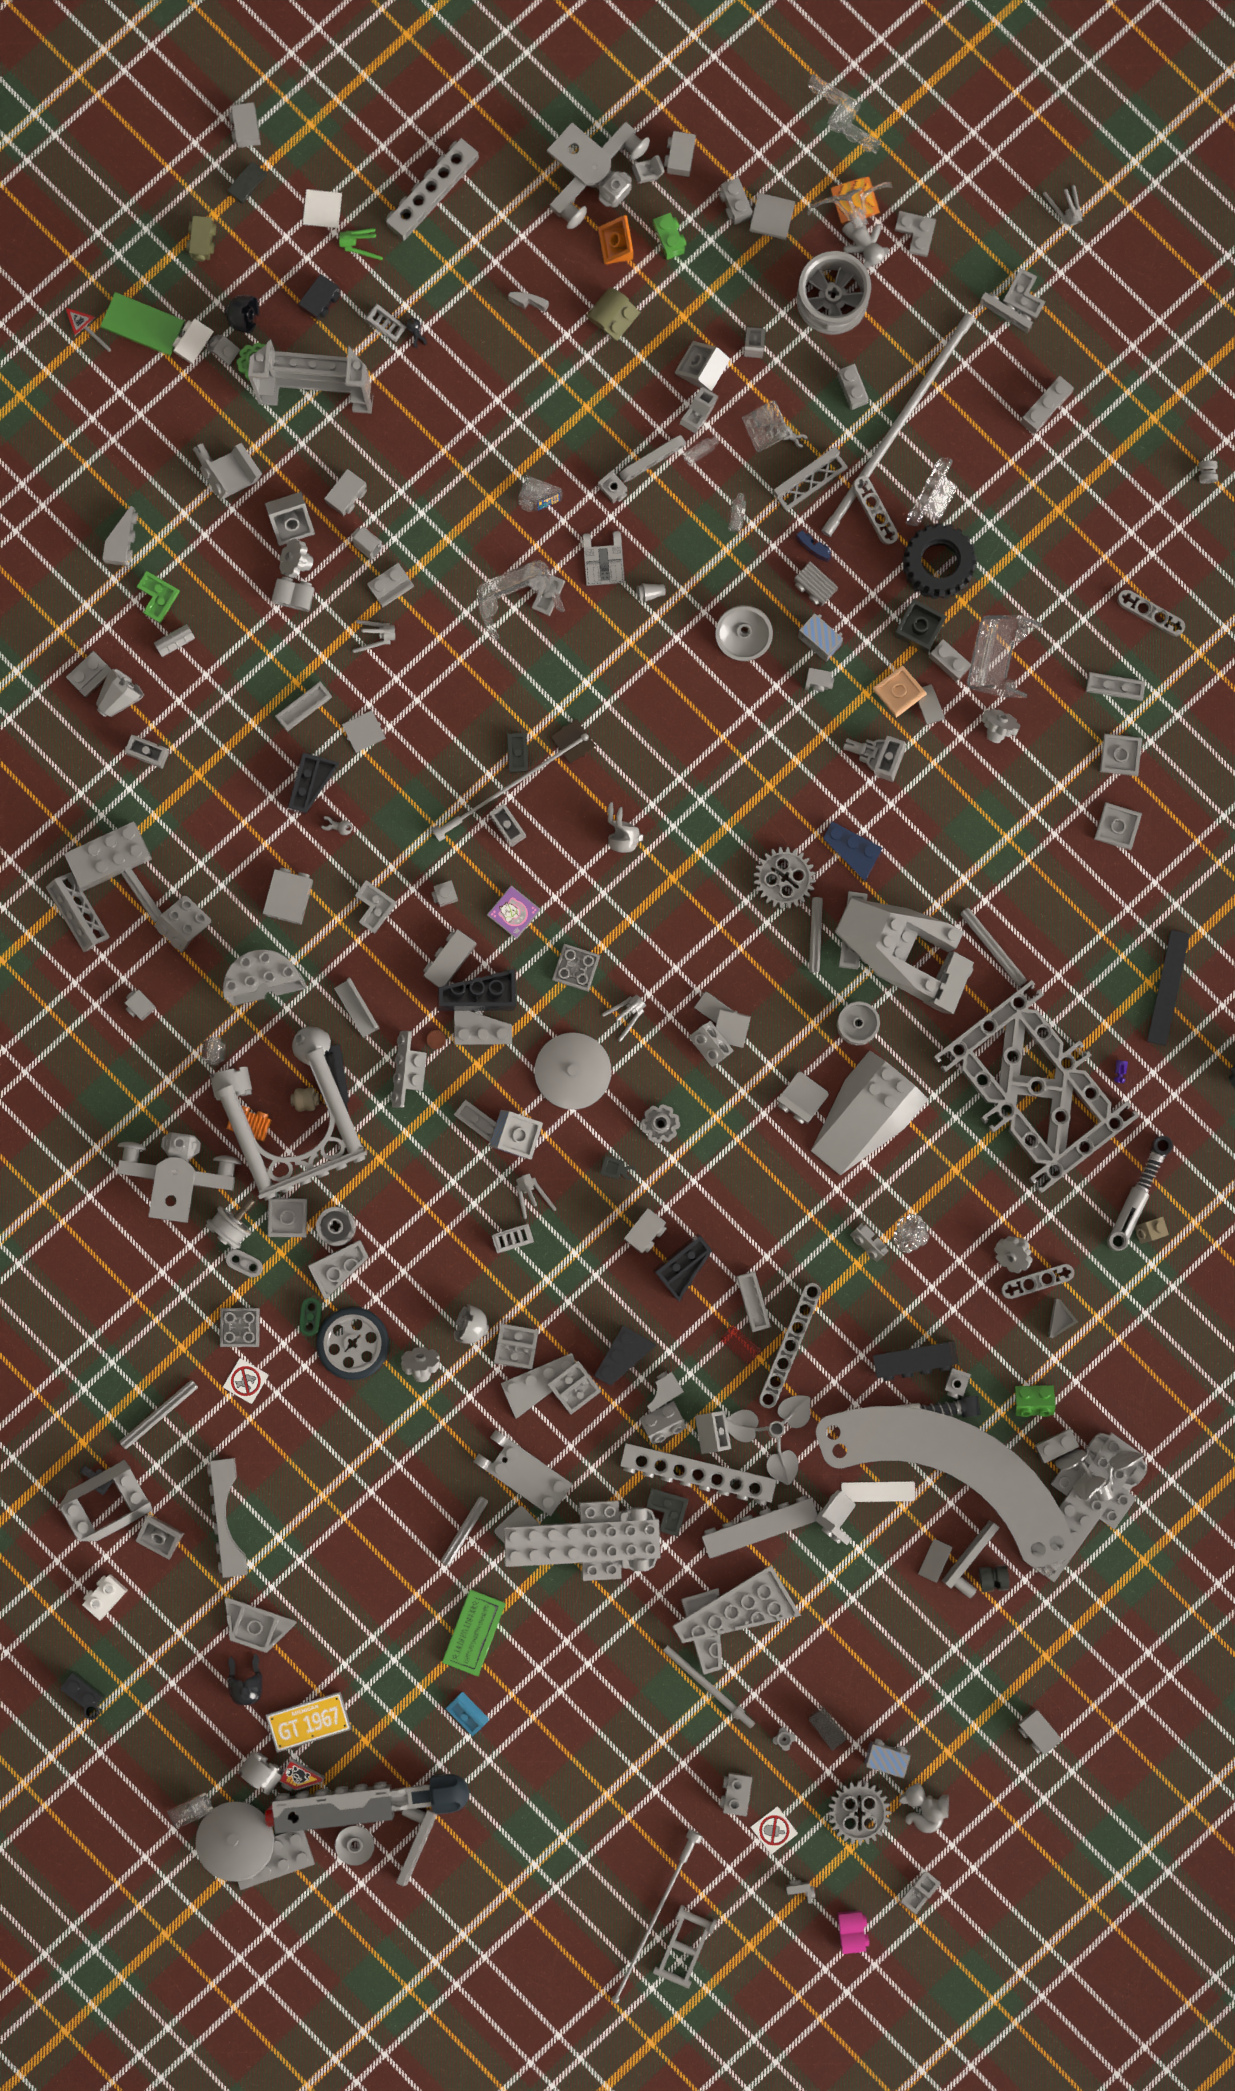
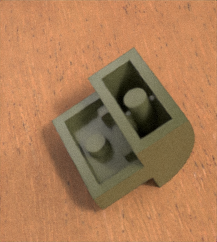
(613, 313)

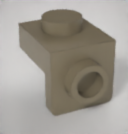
(1151, 1230)

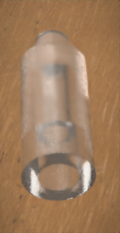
(700, 450)
(737, 513)

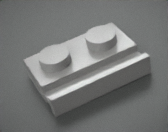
(390, 585)
(89, 674)

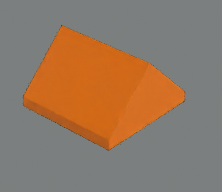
(616, 241)

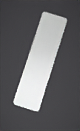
(879, 1491)

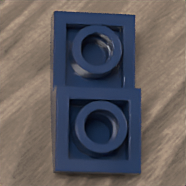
(818, 550)

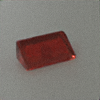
(740, 1344)

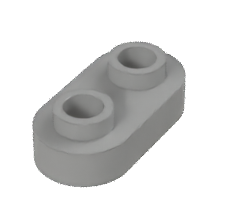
(244, 1263)

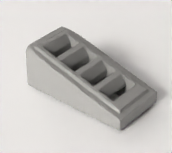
(381, 328)
(499, 1249)

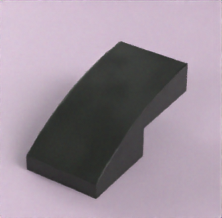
(246, 182)

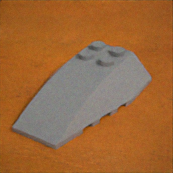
(867, 1113)

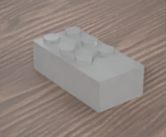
(108, 856)

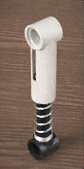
(964, 1406)

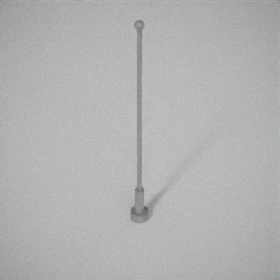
(439, 832)
(693, 1837)

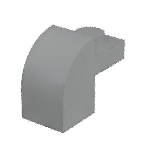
(699, 410)

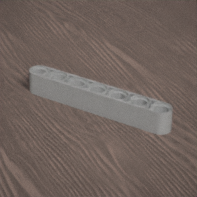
(790, 1355)

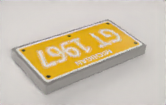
(308, 1722)

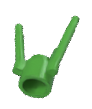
(348, 239)

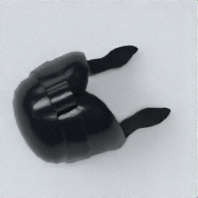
(249, 1691)

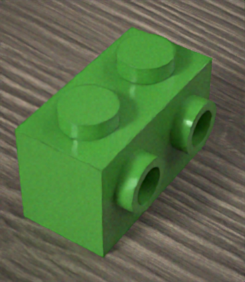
(667, 232)

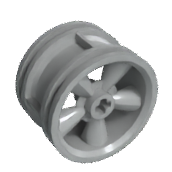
(848, 268)

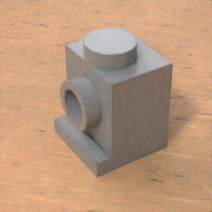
(613, 495)
(819, 680)
(954, 1375)

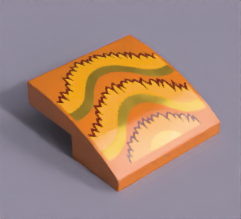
(870, 201)

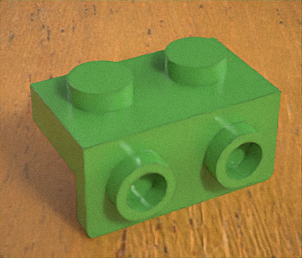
(1035, 1401)

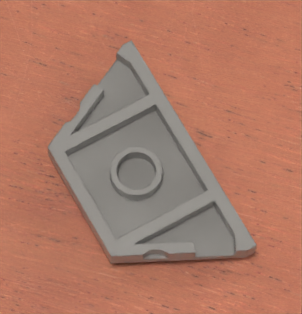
(255, 1626)

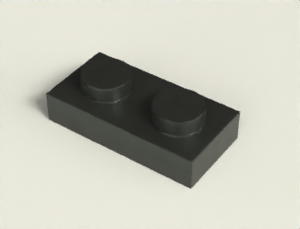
(517, 752)

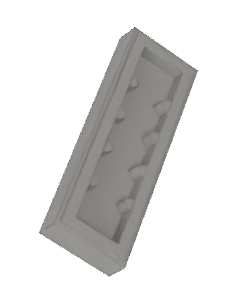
(303, 706)
(753, 1301)

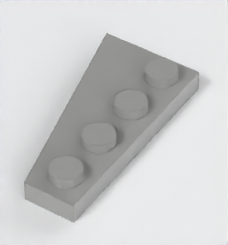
(533, 1386)
(708, 1648)

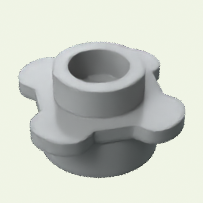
(779, 1739)

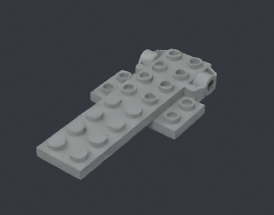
(1083, 1515)
(600, 1542)

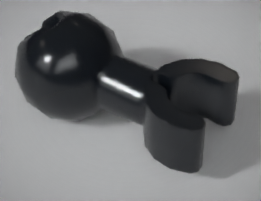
(414, 329)

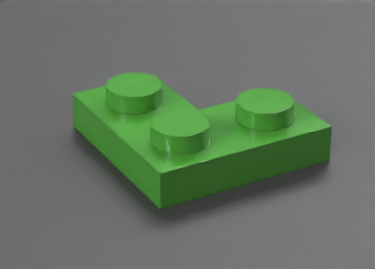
(161, 593)

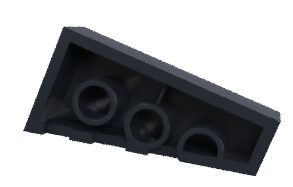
(485, 993)
(915, 1360)

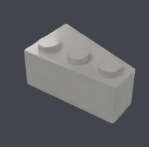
(953, 979)

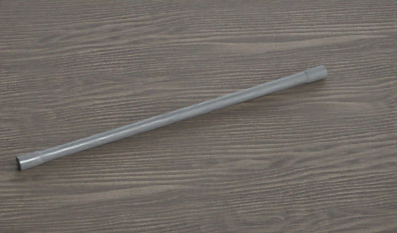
(962, 328)

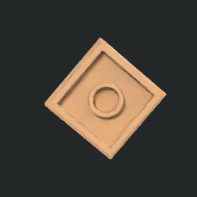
(899, 691)

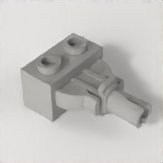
(879, 755)

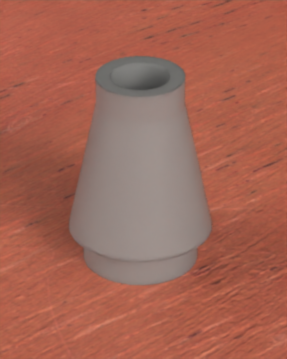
(649, 591)

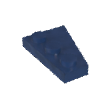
(853, 849)

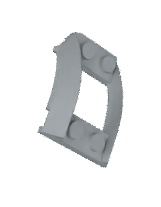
(128, 1489)

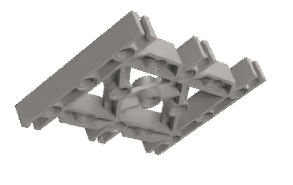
(1014, 1084)

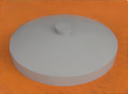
(572, 1071)
(234, 1841)

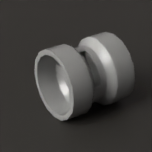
(1208, 472)

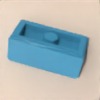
(467, 1714)

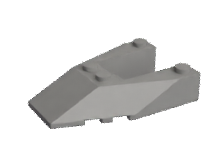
(884, 939)

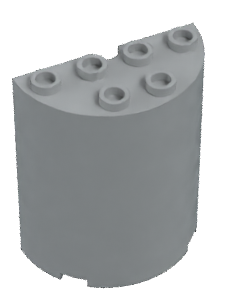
(258, 974)

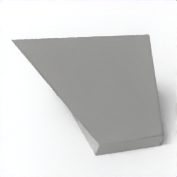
(1060, 1319)

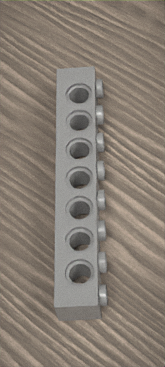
(766, 1484)

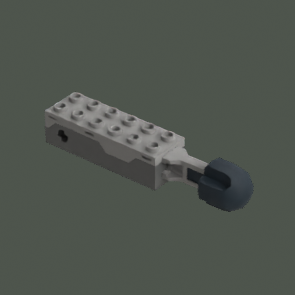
(364, 1804)

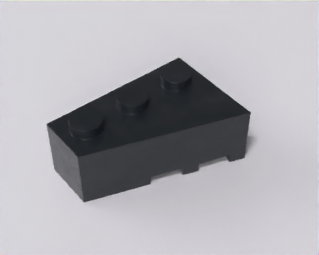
(683, 1265)
(622, 1355)

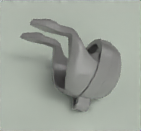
(625, 836)

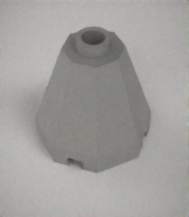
(117, 693)

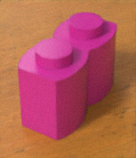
(852, 1931)

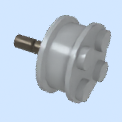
(229, 1226)

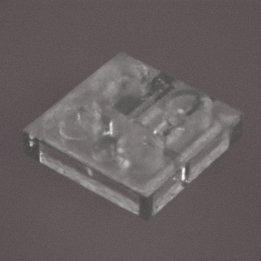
(765, 426)

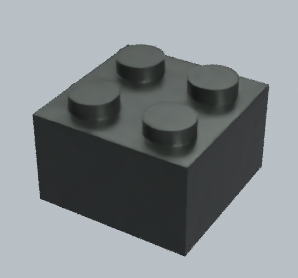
(920, 626)

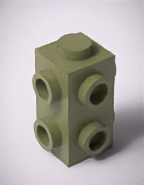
(201, 244)

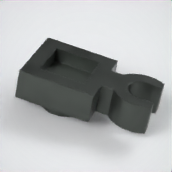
(614, 1168)

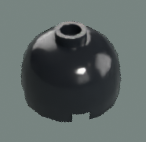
(241, 313)

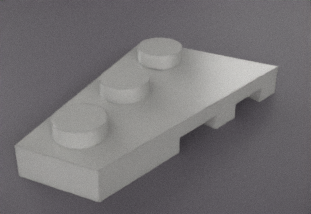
(480, 1030)
(337, 1267)

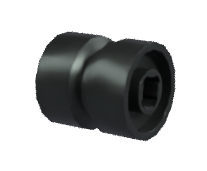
(994, 1578)

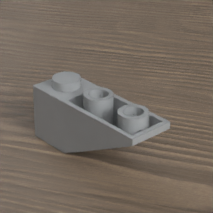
(118, 543)

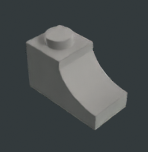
(666, 1390)

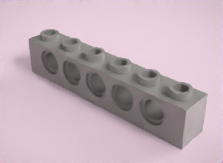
(405, 227)

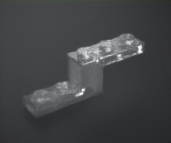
(844, 114)

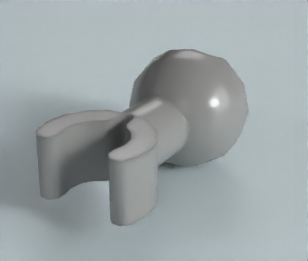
(794, 437)
(341, 827)

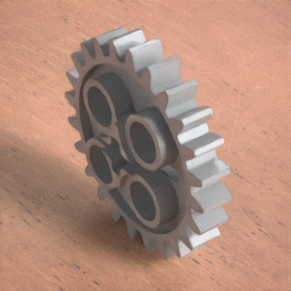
(795, 864)
(841, 1813)

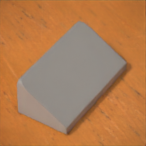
(710, 1006)
(935, 1560)

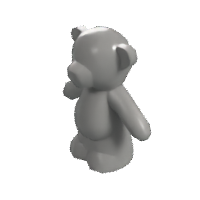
(865, 243)

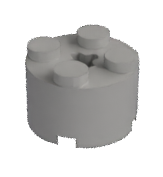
(239, 1079)
(327, 1219)
(260, 1773)

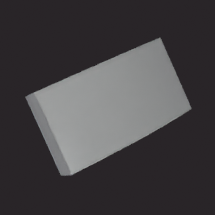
(523, 299)
(930, 706)
(920, 1892)

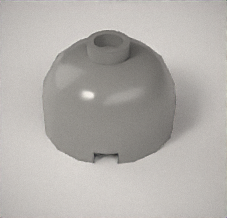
(309, 1039)
(471, 1324)

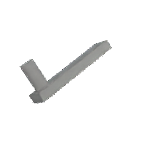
(953, 1577)
(427, 1820)

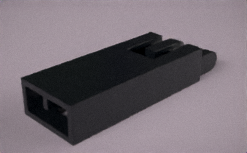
(335, 1062)

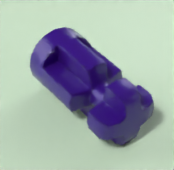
(1121, 1067)

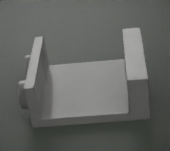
(231, 472)

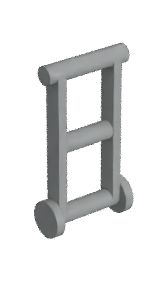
(709, 1928)

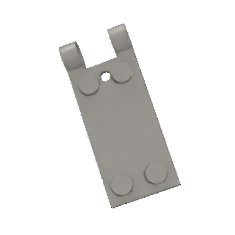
(526, 1475)

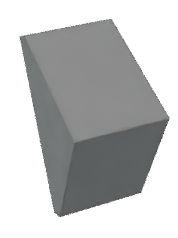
(754, 342)

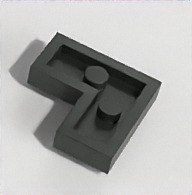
(674, 1509)

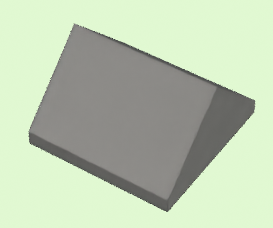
(159, 1536)

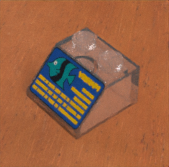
(538, 494)

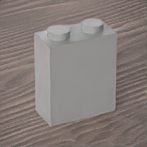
(288, 896)

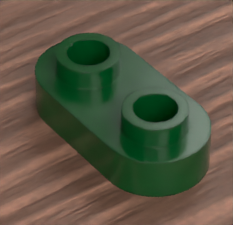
(310, 1316)

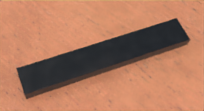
(1168, 988)

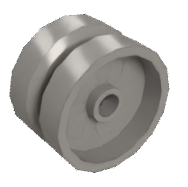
(866, 1015)

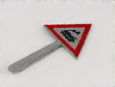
(80, 321)

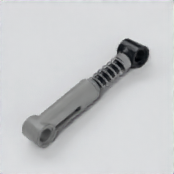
(1138, 1195)

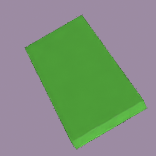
(142, 324)

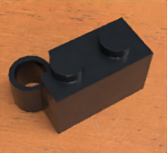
(83, 1693)

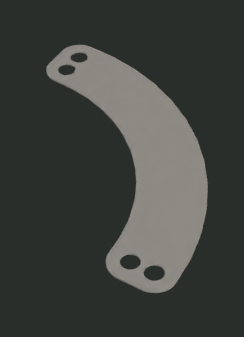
(960, 1451)

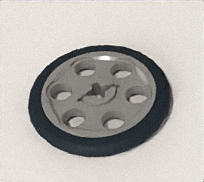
(370, 1323)

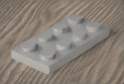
(289, 1854)

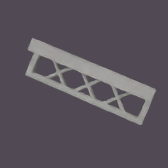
(807, 472)
(74, 912)

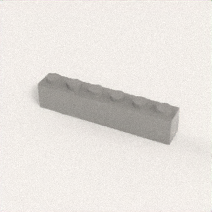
(761, 1527)

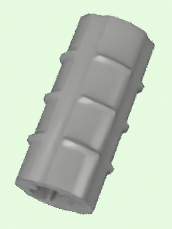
(174, 640)

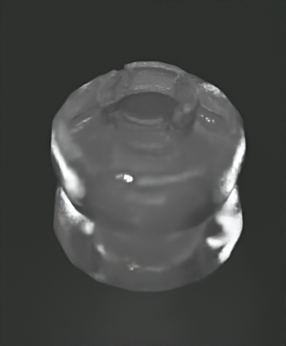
(213, 1051)

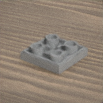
(576, 967)
(239, 1327)

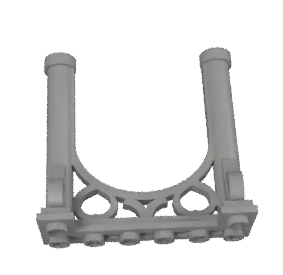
(252, 1149)

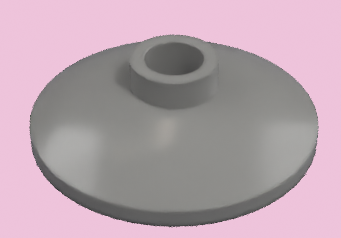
(352, 1855)

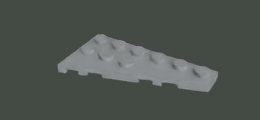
(747, 1605)

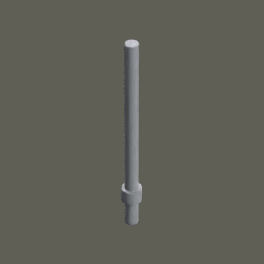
(737, 1712)

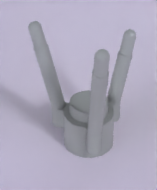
(1073, 215)
(386, 632)
(633, 1005)
(526, 1185)

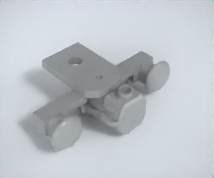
(592, 169)
(175, 1174)

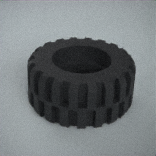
(946, 537)

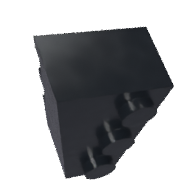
(309, 781)

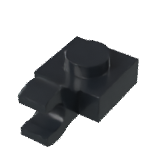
(90, 1474)

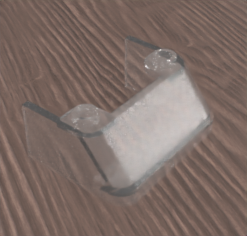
(534, 574)
(994, 652)

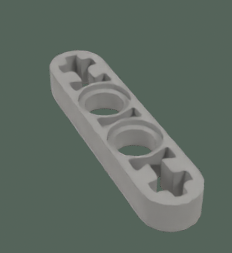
(652, 458)
(872, 511)
(1152, 610)
(1038, 1284)

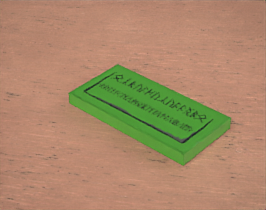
(474, 1632)

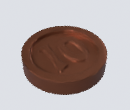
(436, 1039)

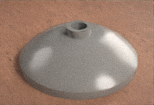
(744, 644)

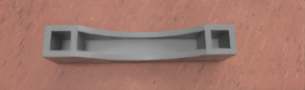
(232, 1557)

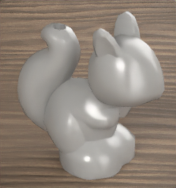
(932, 1810)

